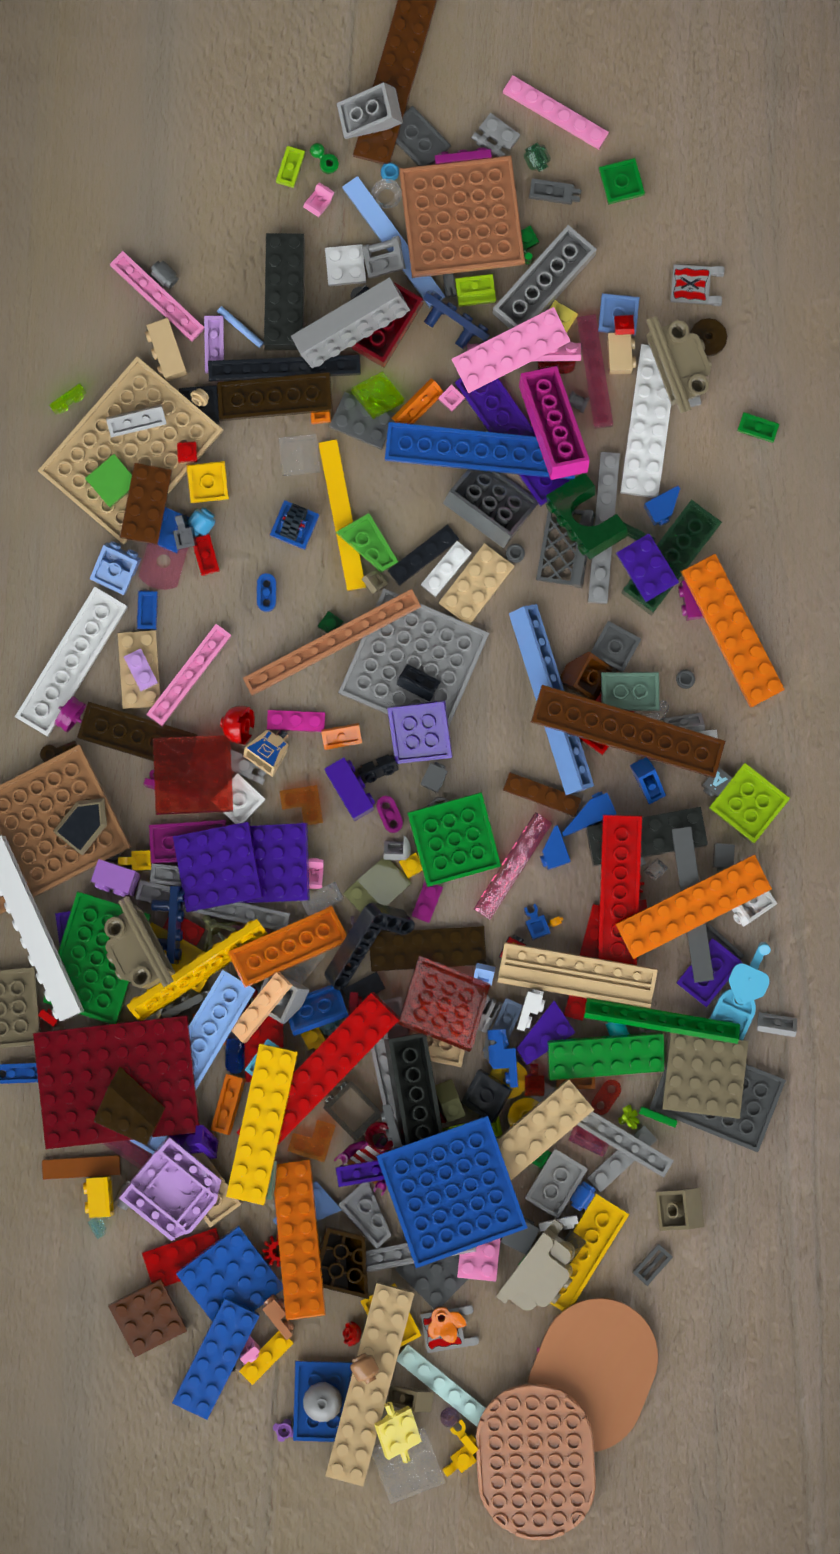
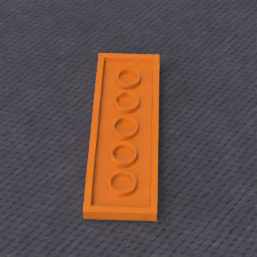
(288, 946)

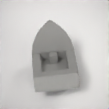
(397, 850)

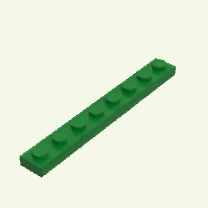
(662, 1020)

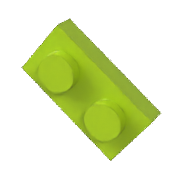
(290, 166)

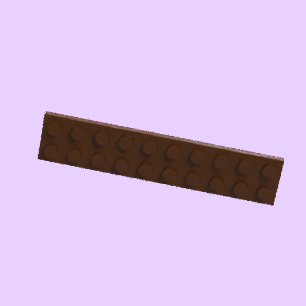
(398, 69)
(628, 731)

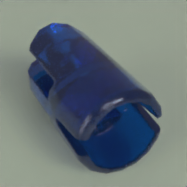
(234, 1056)

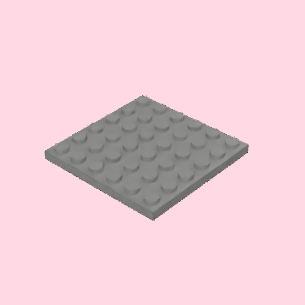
(423, 640)

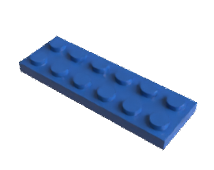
(215, 1358)

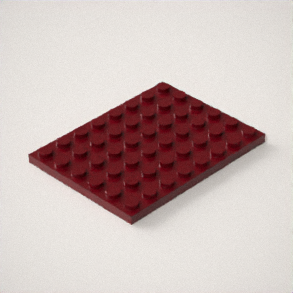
(81, 1063)

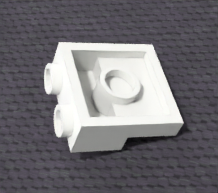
(754, 908)
(532, 1004)

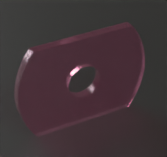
(159, 577)

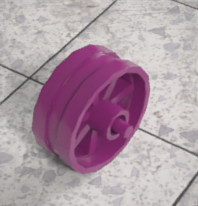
(70, 714)

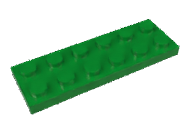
(606, 1056)

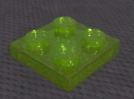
(377, 395)

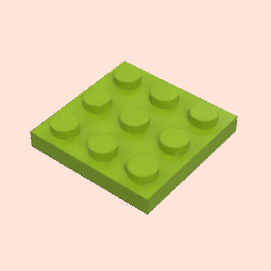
(749, 803)

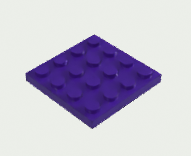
(282, 862)
(217, 867)

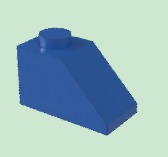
(662, 507)
(648, 780)
(555, 851)

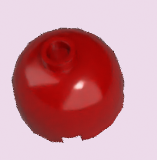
(237, 724)

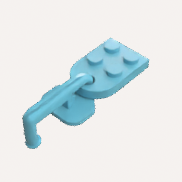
(746, 985)

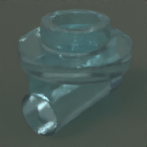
(329, 1028)

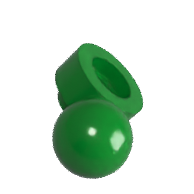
(318, 151)

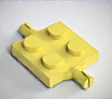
(397, 1432)

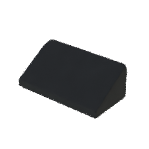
(418, 682)

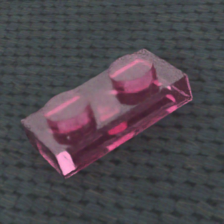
(588, 1141)

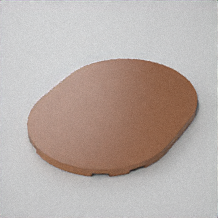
(603, 1360)
(535, 1461)

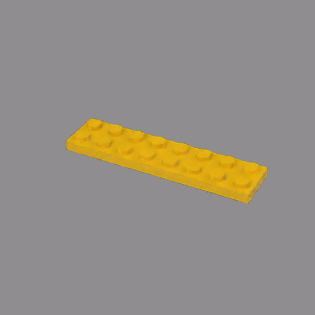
(194, 972)
(262, 1124)

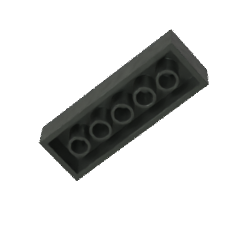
(283, 289)
(656, 833)
(413, 1087)

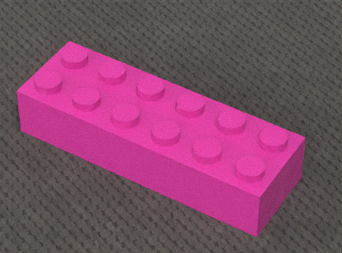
(554, 423)

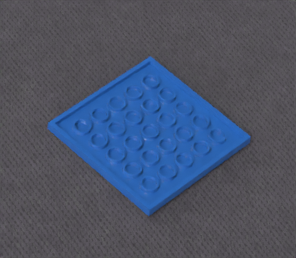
(451, 1191)

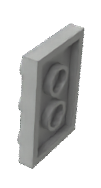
(556, 1183)

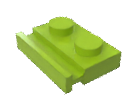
(475, 290)

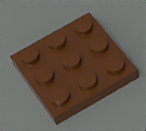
(147, 1317)

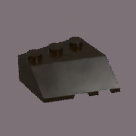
(129, 1109)
(344, 1262)

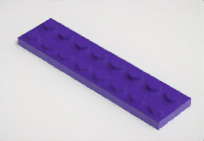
(502, 415)

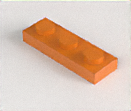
(419, 403)
(228, 1104)

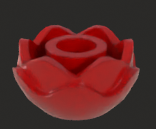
(351, 1334)

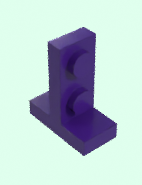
(199, 1142)

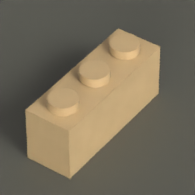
(165, 350)

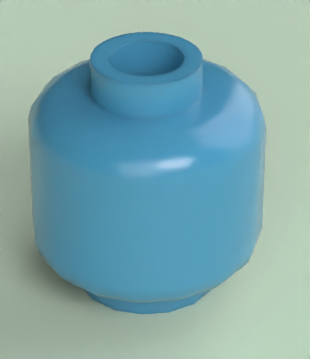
(202, 521)

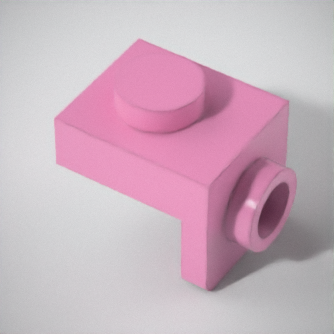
(319, 200)
(315, 873)
(250, 1351)

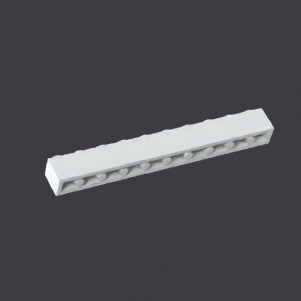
(36, 937)

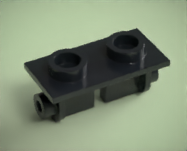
(370, 773)

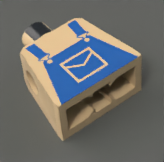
(267, 751)

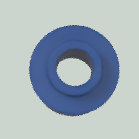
(582, 1196)

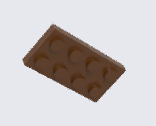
(146, 503)

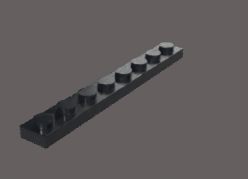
(278, 367)

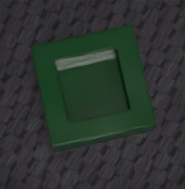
(330, 622)

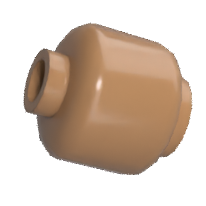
(364, 1368)

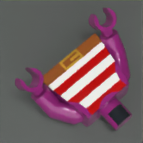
(362, 1152)

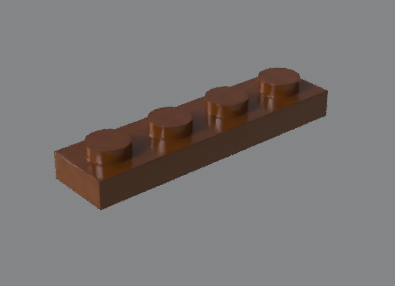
(542, 794)

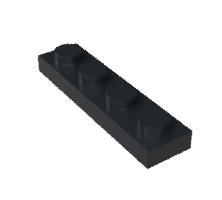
(423, 555)

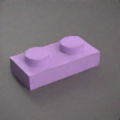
(140, 670)

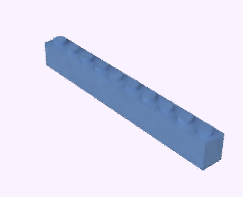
(543, 671)

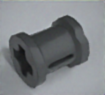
(578, 401)

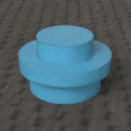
(389, 171)

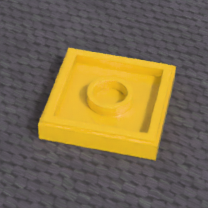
(207, 482)

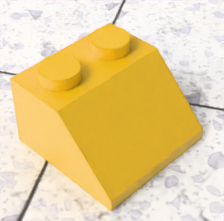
(99, 1196)

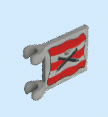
(692, 284)
(439, 1344)

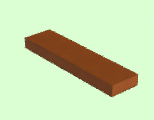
(81, 1167)

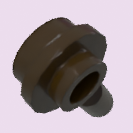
(50, 751)

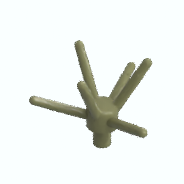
(214, 927)

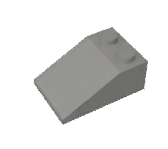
(370, 111)

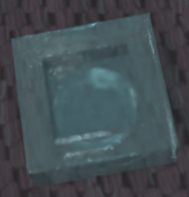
(97, 1227)

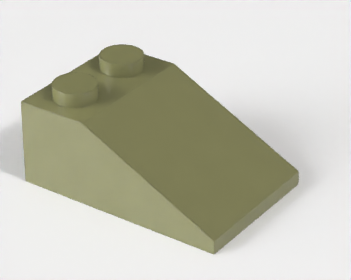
(378, 885)

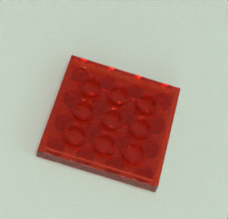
(192, 775)
(444, 1004)

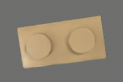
(620, 354)

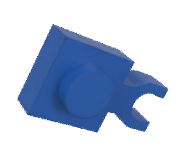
(536, 925)

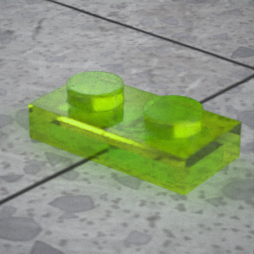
(74, 395)

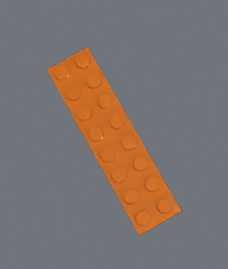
(732, 630)
(693, 906)
(298, 1241)

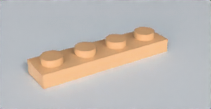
(261, 1007)

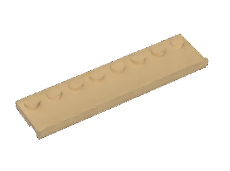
(577, 975)

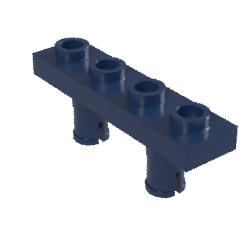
(465, 320)
(176, 916)

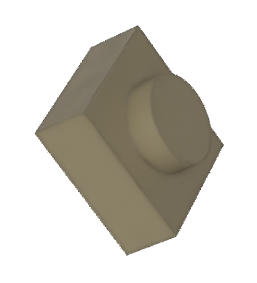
(374, 581)

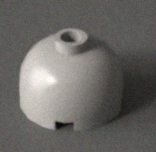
(322, 1402)

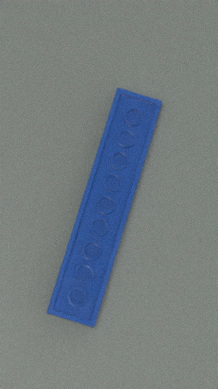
(465, 449)

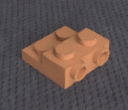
(275, 1311)

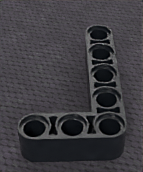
(361, 937)

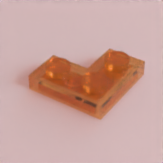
(305, 798)
(314, 1147)

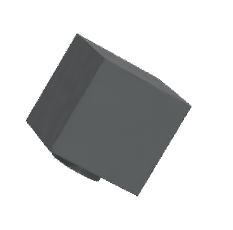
(523, 1239)

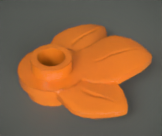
(448, 1326)

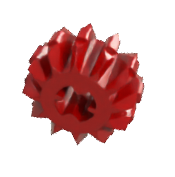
(271, 1252)

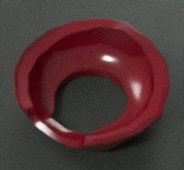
(378, 1127)

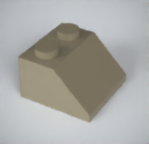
(680, 1209)

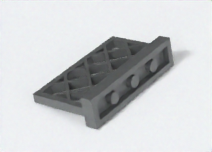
(579, 561)

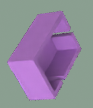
(114, 877)

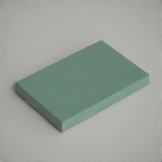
(631, 690)

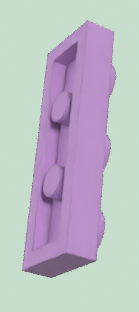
(213, 339)

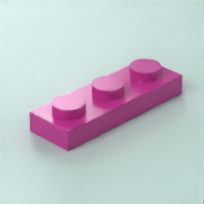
(295, 721)

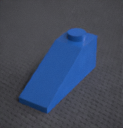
(591, 813)

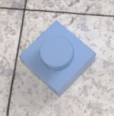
(484, 973)

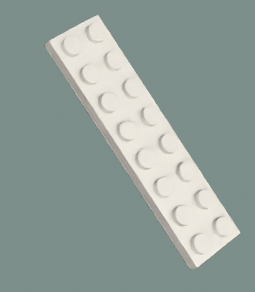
(646, 430)
(71, 660)

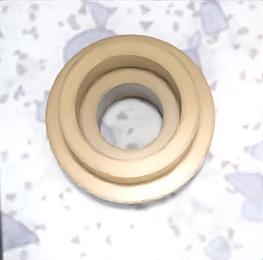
(199, 397)

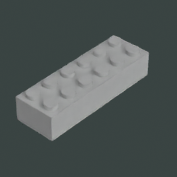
(545, 278)
(350, 323)

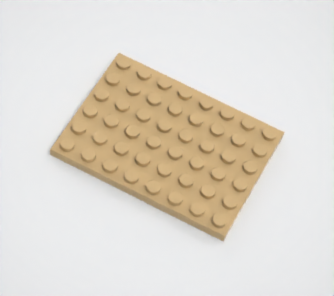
(92, 445)

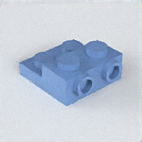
(115, 567)

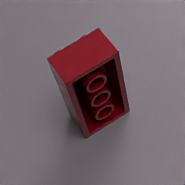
(384, 341)

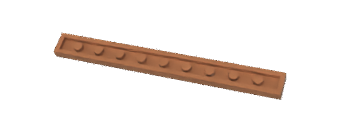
(332, 642)

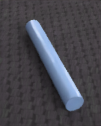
(238, 325)

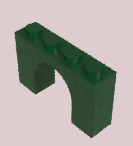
(590, 539)

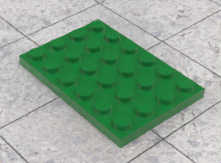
(86, 961)

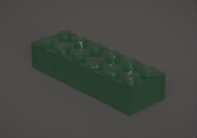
(680, 548)

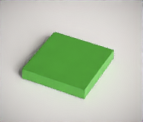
(110, 480)

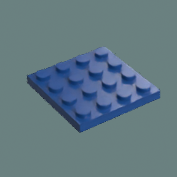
(231, 1271)
(308, 1374)

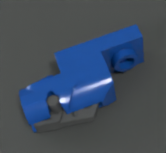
(500, 1056)

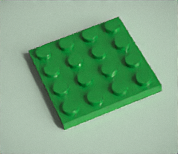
(454, 839)

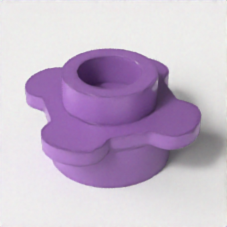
(283, 1435)

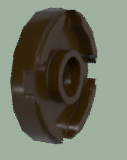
(716, 330)

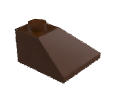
(584, 675)

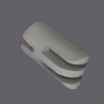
(489, 1013)

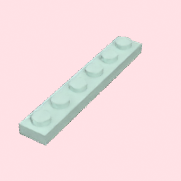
(441, 1384)

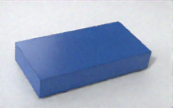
(147, 610)

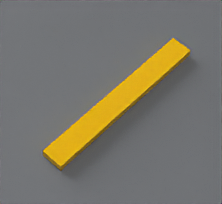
(341, 512)

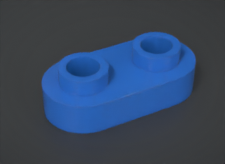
(266, 593)

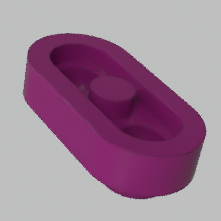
(389, 814)

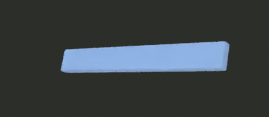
(385, 231)

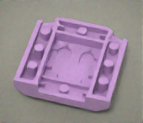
(172, 1190)

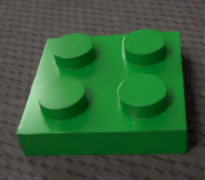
(621, 181)

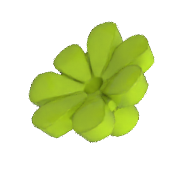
(629, 1117)

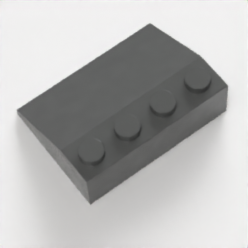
(491, 504)

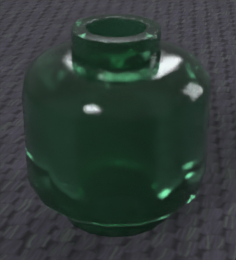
(537, 157)

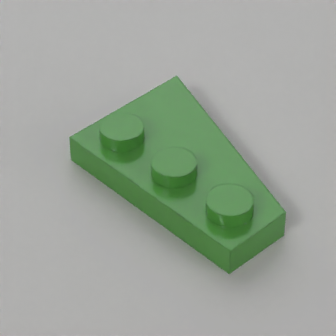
(369, 542)

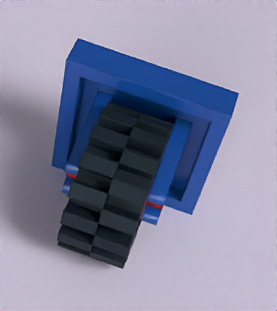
(294, 525)

